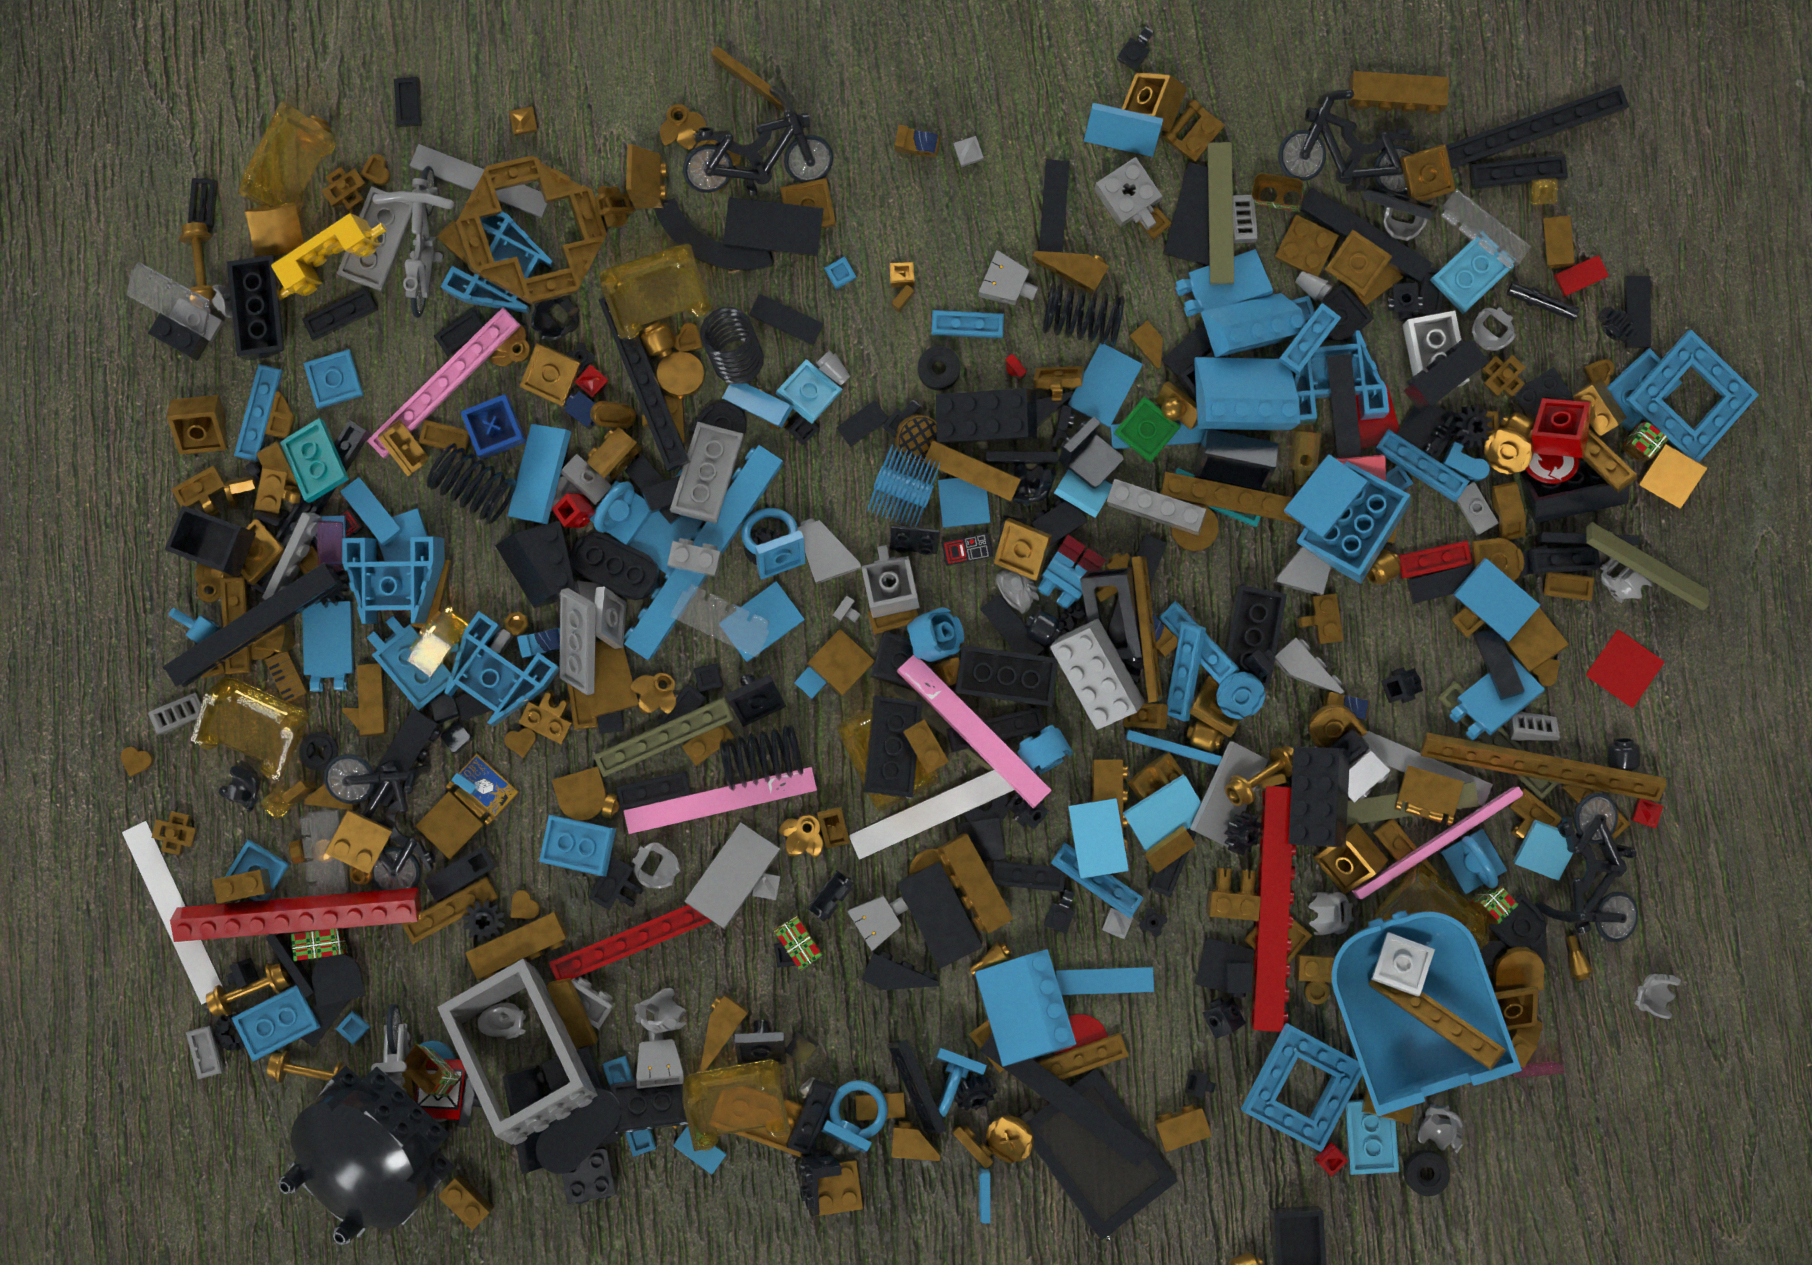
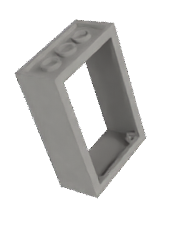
(556, 1105)

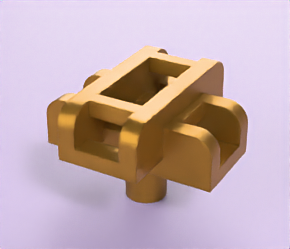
(344, 188)
(610, 206)
(1505, 374)
(172, 833)

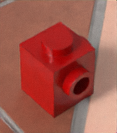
(574, 510)

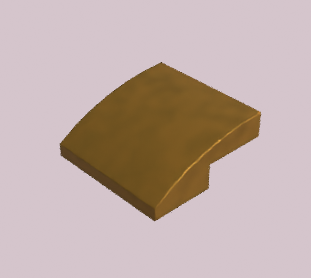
(274, 229)
(1155, 776)

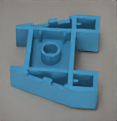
(508, 243)
(1313, 381)
(393, 584)
(492, 677)

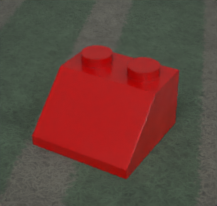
(1561, 428)

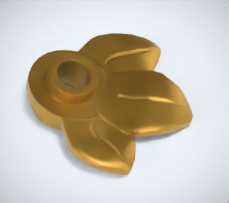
(683, 129)
(507, 353)
(206, 578)
(652, 695)
(801, 839)

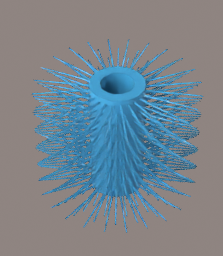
(903, 486)

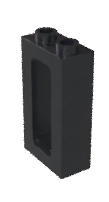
(1124, 581)

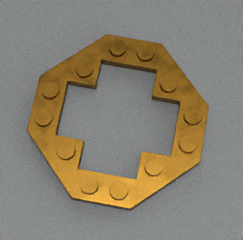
(508, 272)

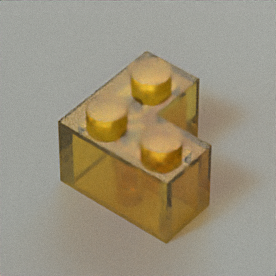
(437, 640)

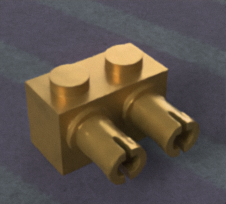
(1237, 905)

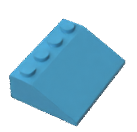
(1245, 394)
(1362, 529)
(1025, 1008)

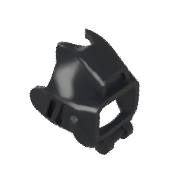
(546, 325)
(1033, 482)
(243, 786)

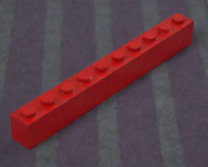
(295, 914)
(1274, 918)

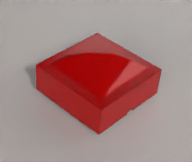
(1014, 367)
(591, 381)
(1647, 813)
(1331, 1159)

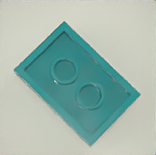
(314, 460)

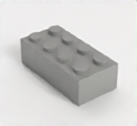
(1097, 674)

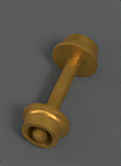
(195, 234)
(1240, 790)
(219, 1001)
(279, 1066)

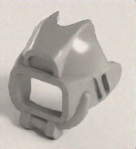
(1400, 229)
(1485, 337)
(1626, 584)
(665, 872)
(1329, 913)
(1655, 994)
(665, 1011)
(1442, 1130)

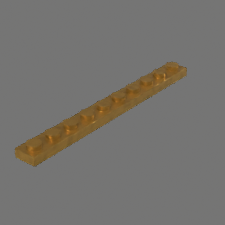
(1230, 498)
(1543, 767)

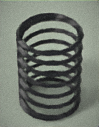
(1054, 304)
(726, 367)
(491, 502)
(788, 732)

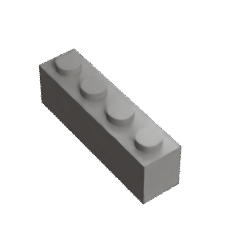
(1156, 507)

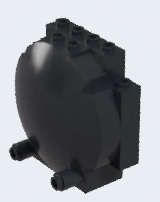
(366, 1153)

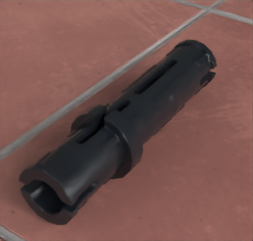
(1568, 311)

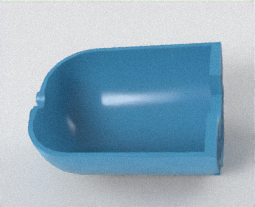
(1395, 1050)

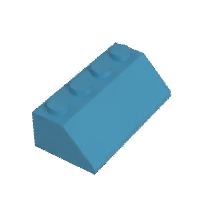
(1252, 324)

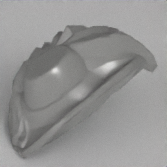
(222, 300)
(1017, 589)
(502, 1021)

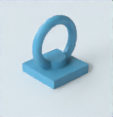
(621, 513)
(779, 553)
(1473, 862)
(957, 1067)
(847, 1132)

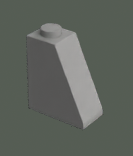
(825, 553)
(1304, 573)

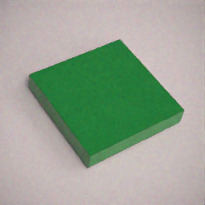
(1146, 430)

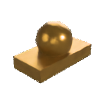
(1177, 405)

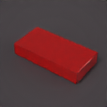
(1581, 276)

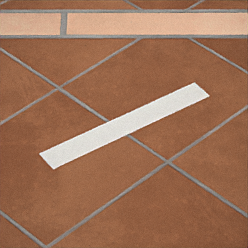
(929, 813)
(167, 900)

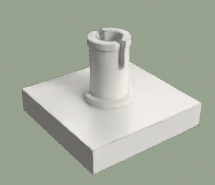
(1403, 964)

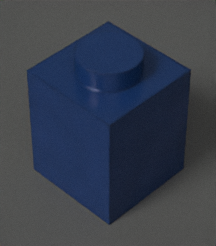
(579, 408)

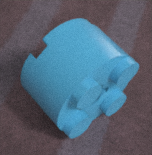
(935, 635)
(1044, 751)

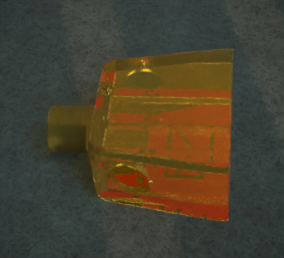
(1302, 444)

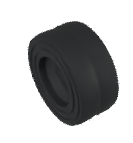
(939, 354)
(1436, 1183)

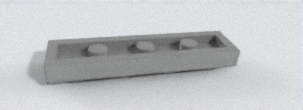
(294, 552)

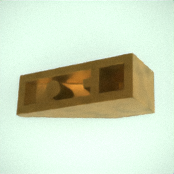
(1076, 268)
(722, 1023)

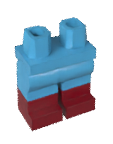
(1062, 574)

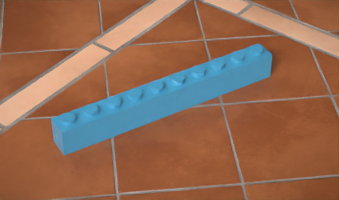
(738, 504)

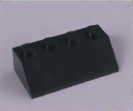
(255, 307)
(1577, 495)
(523, 1089)

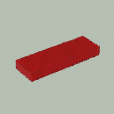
(1435, 559)

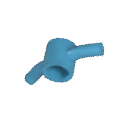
(199, 628)

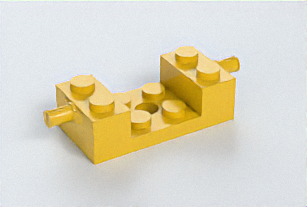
(347, 234)

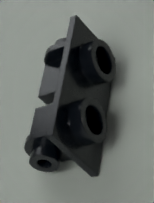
(834, 890)

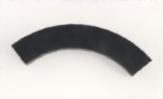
(705, 248)

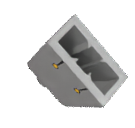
(1006, 281)
(877, 919)
(658, 1062)

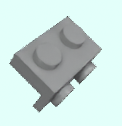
(595, 1004)

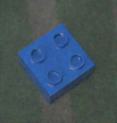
(493, 427)

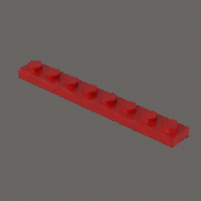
(627, 942)

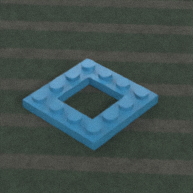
(1735, 394)
(1262, 1097)

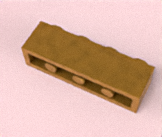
(1399, 91)
(1108, 784)
(975, 884)
(517, 945)

